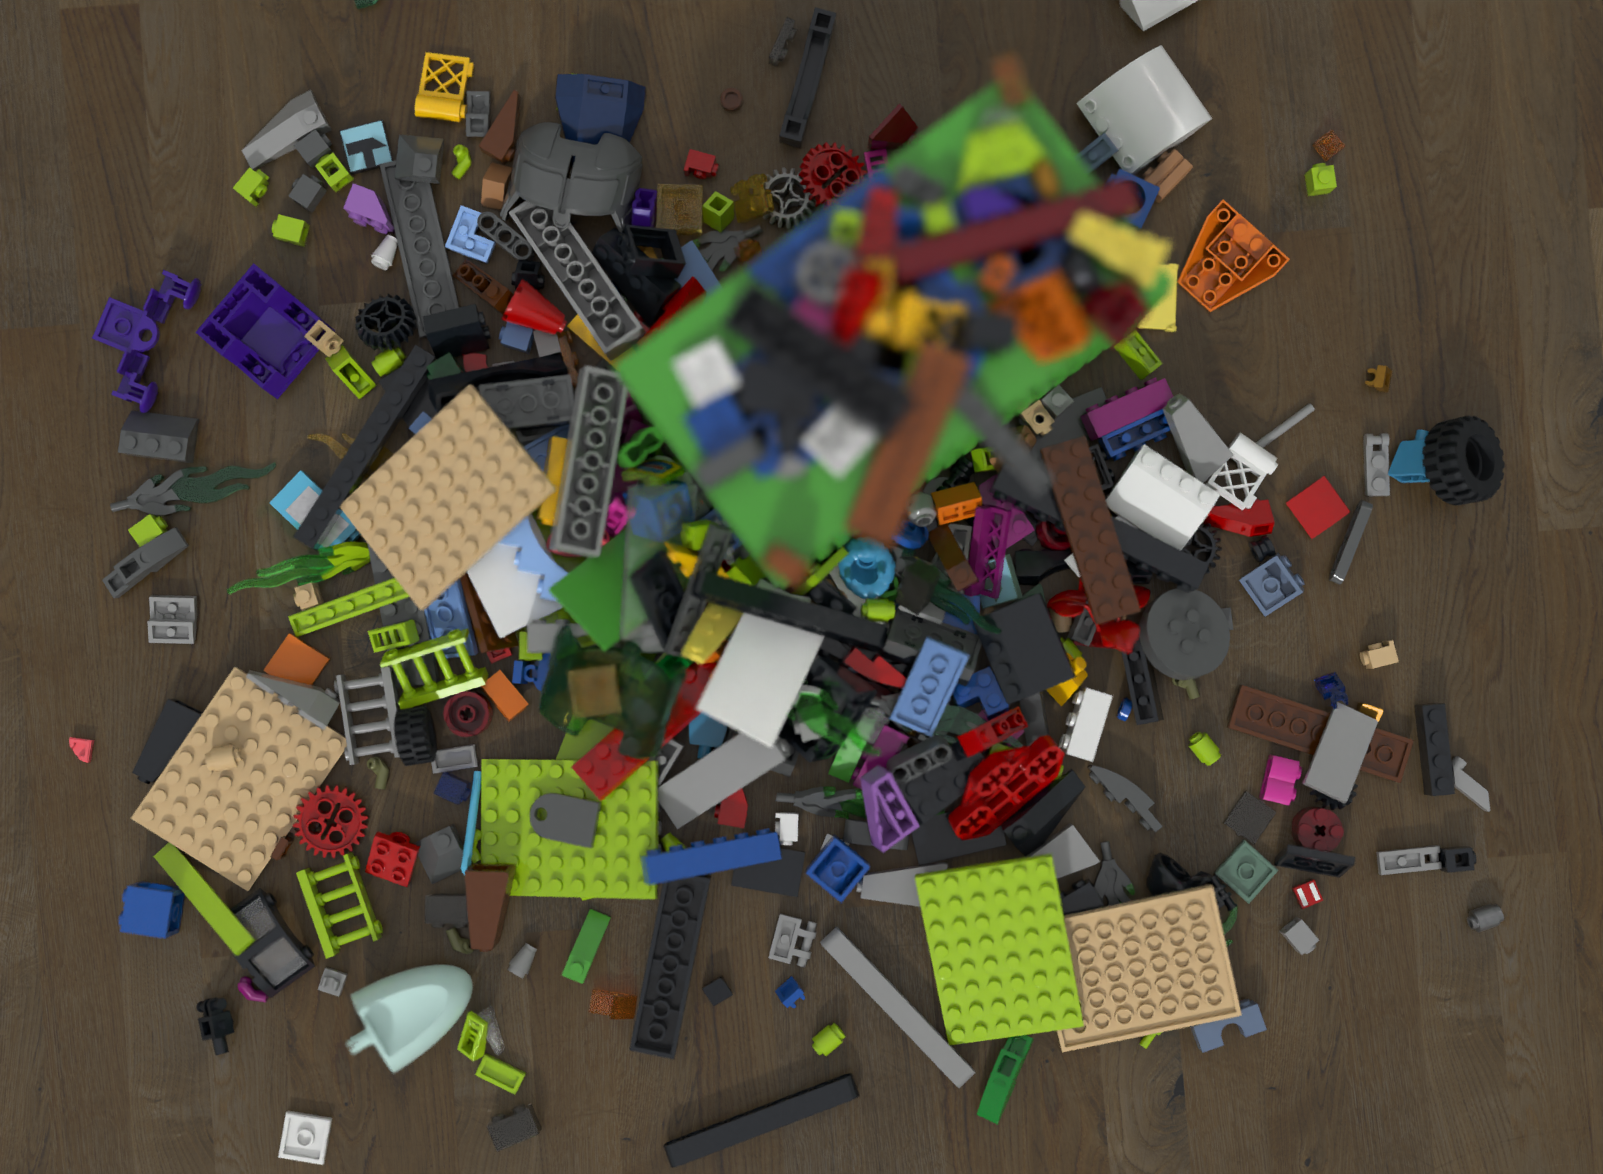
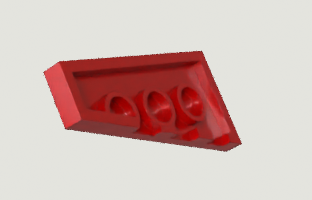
(878, 228)

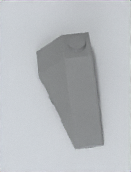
(285, 130)

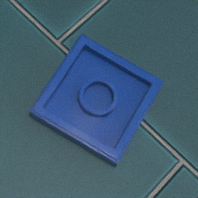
(717, 425)

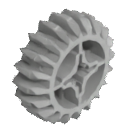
(795, 201)
(808, 269)

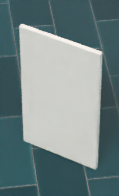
(509, 593)
(759, 675)

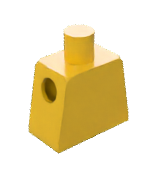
(1065, 690)

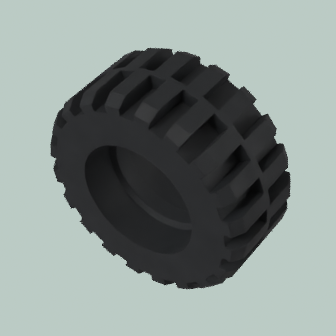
(1463, 460)

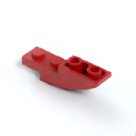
(681, 302)

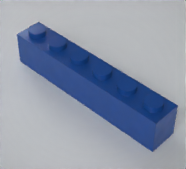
(710, 857)

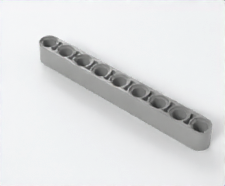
(897, 1007)

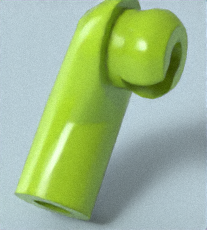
(463, 160)
(476, 856)

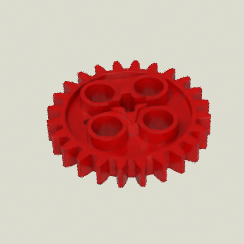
(819, 162)
(310, 813)

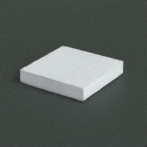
(706, 373)
(305, 1137)

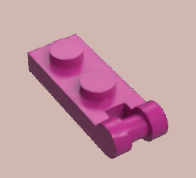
(616, 517)

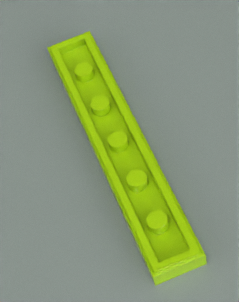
(347, 606)
(204, 898)

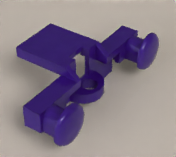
(125, 325)

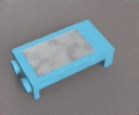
(296, 501)

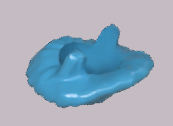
(867, 568)

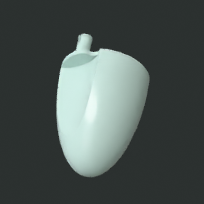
(410, 1011)

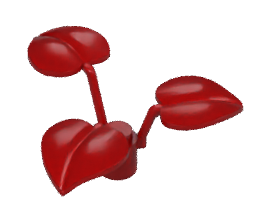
(1113, 633)

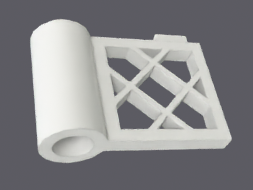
(1254, 460)

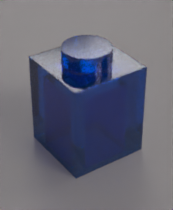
(453, 788)

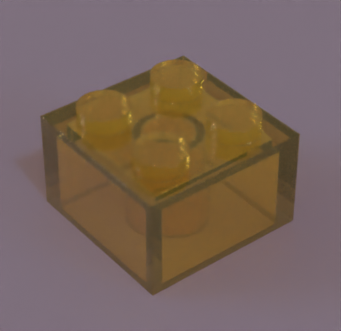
(680, 208)
(595, 690)

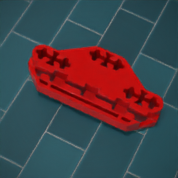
(1004, 785)

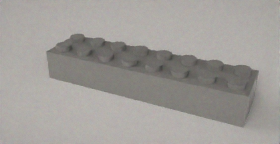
(580, 279)
(589, 463)

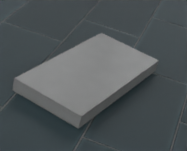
(1340, 752)

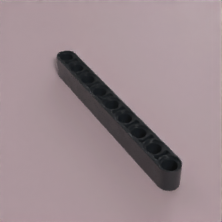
(788, 611)
(761, 1120)

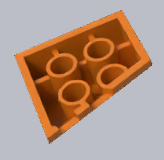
(1047, 316)

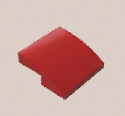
(1318, 507)

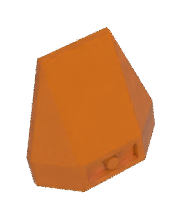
(1229, 259)

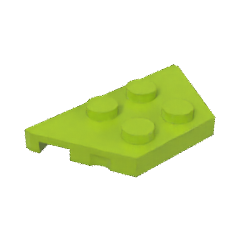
(998, 154)

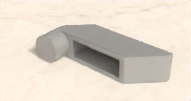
(1468, 786)

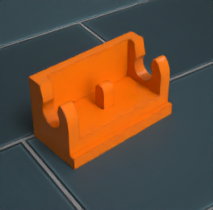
(956, 503)
(504, 695)

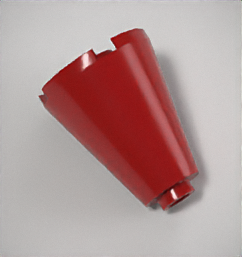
(533, 311)

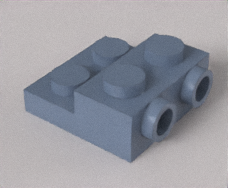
(1272, 584)

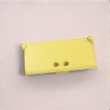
(1164, 315)

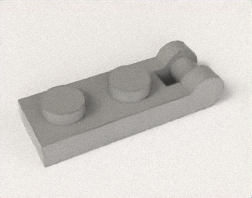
(1376, 465)
(1408, 860)

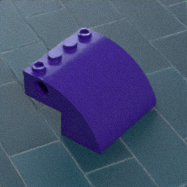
(262, 331)

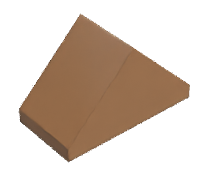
(495, 186)

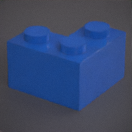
(983, 689)

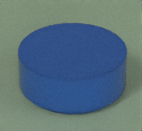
(1124, 709)

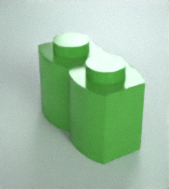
(640, 444)

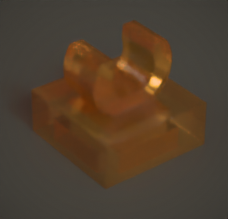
(1328, 145)

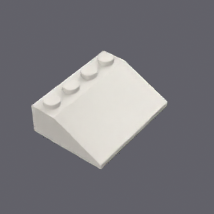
(1161, 498)

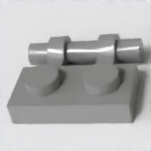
(785, 939)

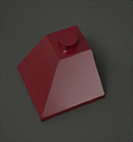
(894, 132)
(1115, 311)

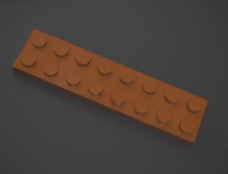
(902, 461)

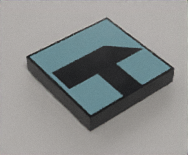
(366, 146)

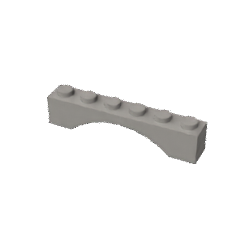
(542, 636)

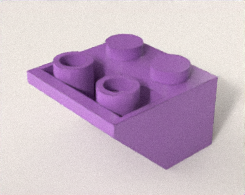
(368, 208)

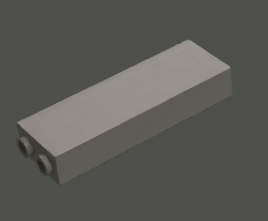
(718, 776)

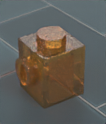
(747, 252)

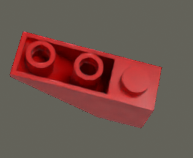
(1247, 522)
(993, 731)
(733, 810)

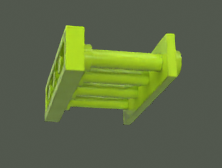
(434, 690)
(317, 901)

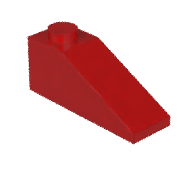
(855, 303)

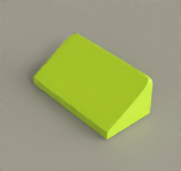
(1138, 355)

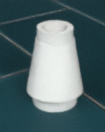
(385, 253)

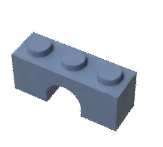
(1209, 1034)

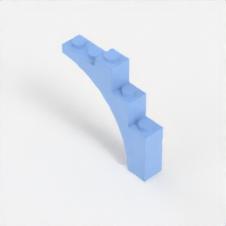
(533, 558)

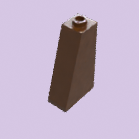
(487, 902)

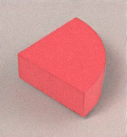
(82, 748)

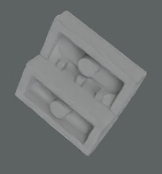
(172, 619)

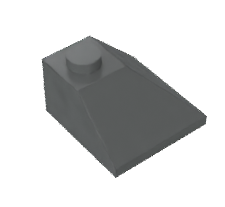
(419, 159)
(441, 853)

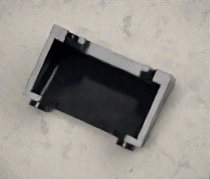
(850, 694)

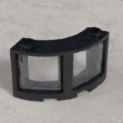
(276, 954)

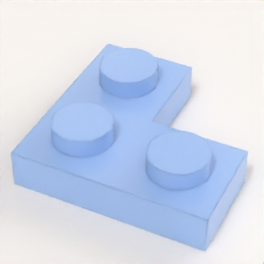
(464, 238)

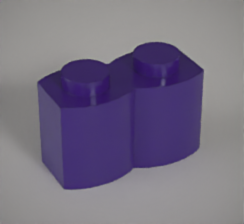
(644, 208)

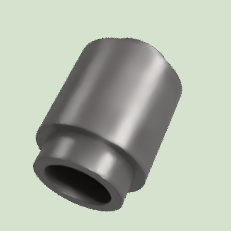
(1485, 917)

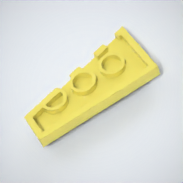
(1128, 252)
(710, 631)

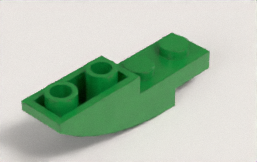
(1003, 1077)

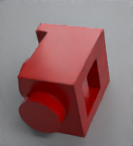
(701, 165)

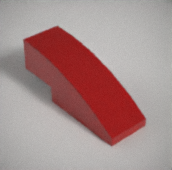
(875, 669)

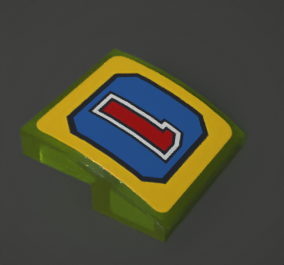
(654, 472)

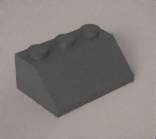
(159, 436)

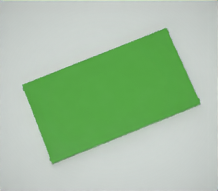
(594, 593)

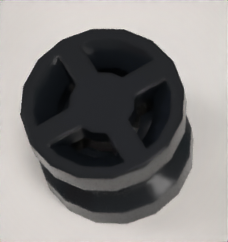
(963, 469)
(1262, 548)

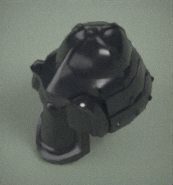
(1169, 876)

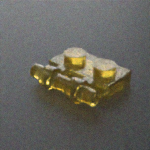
(754, 205)

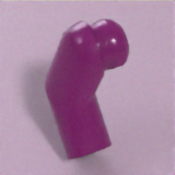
(249, 992)

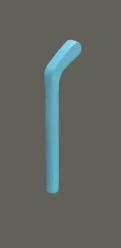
(471, 821)

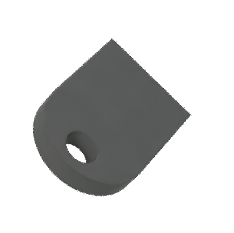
(567, 819)

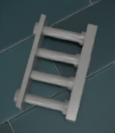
(388, 701)

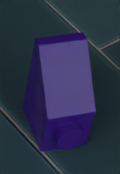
(984, 203)

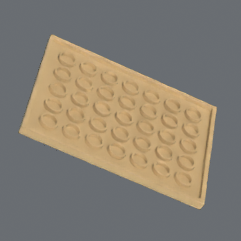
(447, 497)
(241, 812)
(1149, 967)

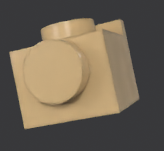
(329, 343)
(1029, 415)
(308, 596)
(1379, 655)

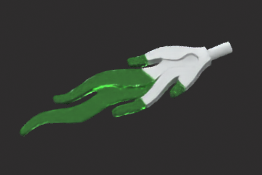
(816, 715)

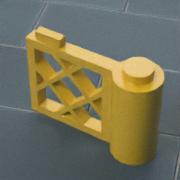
(436, 103)
(910, 320)

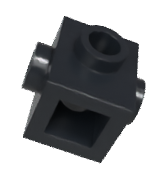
(530, 272)

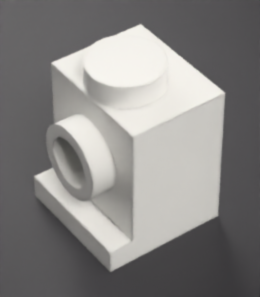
(787, 827)

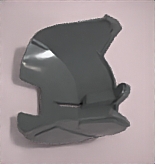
(600, 181)

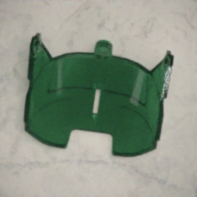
(645, 699)

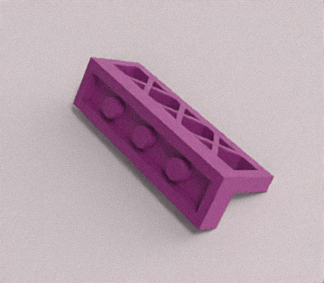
(983, 549)

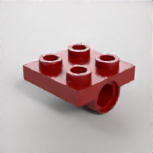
(392, 858)

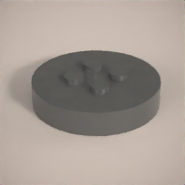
(1184, 634)

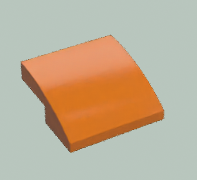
(297, 661)

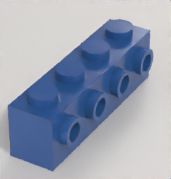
(1135, 435)

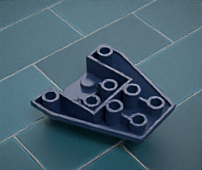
(597, 106)

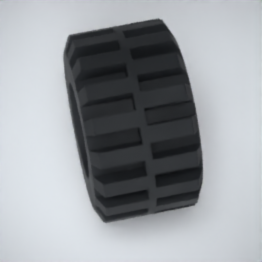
(415, 735)

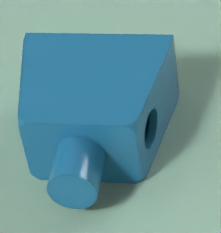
(1408, 462)
(706, 733)

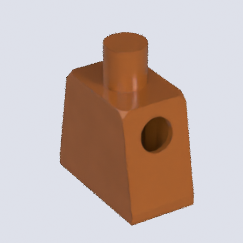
(785, 564)

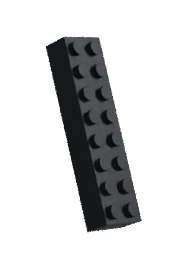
(819, 363)
(670, 966)

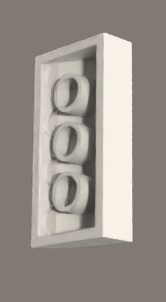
(837, 440)

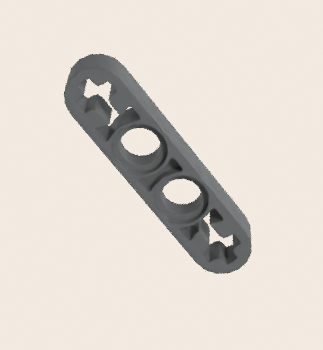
(1350, 542)

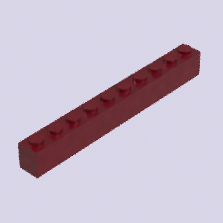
(1009, 232)

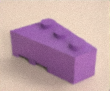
(886, 809)

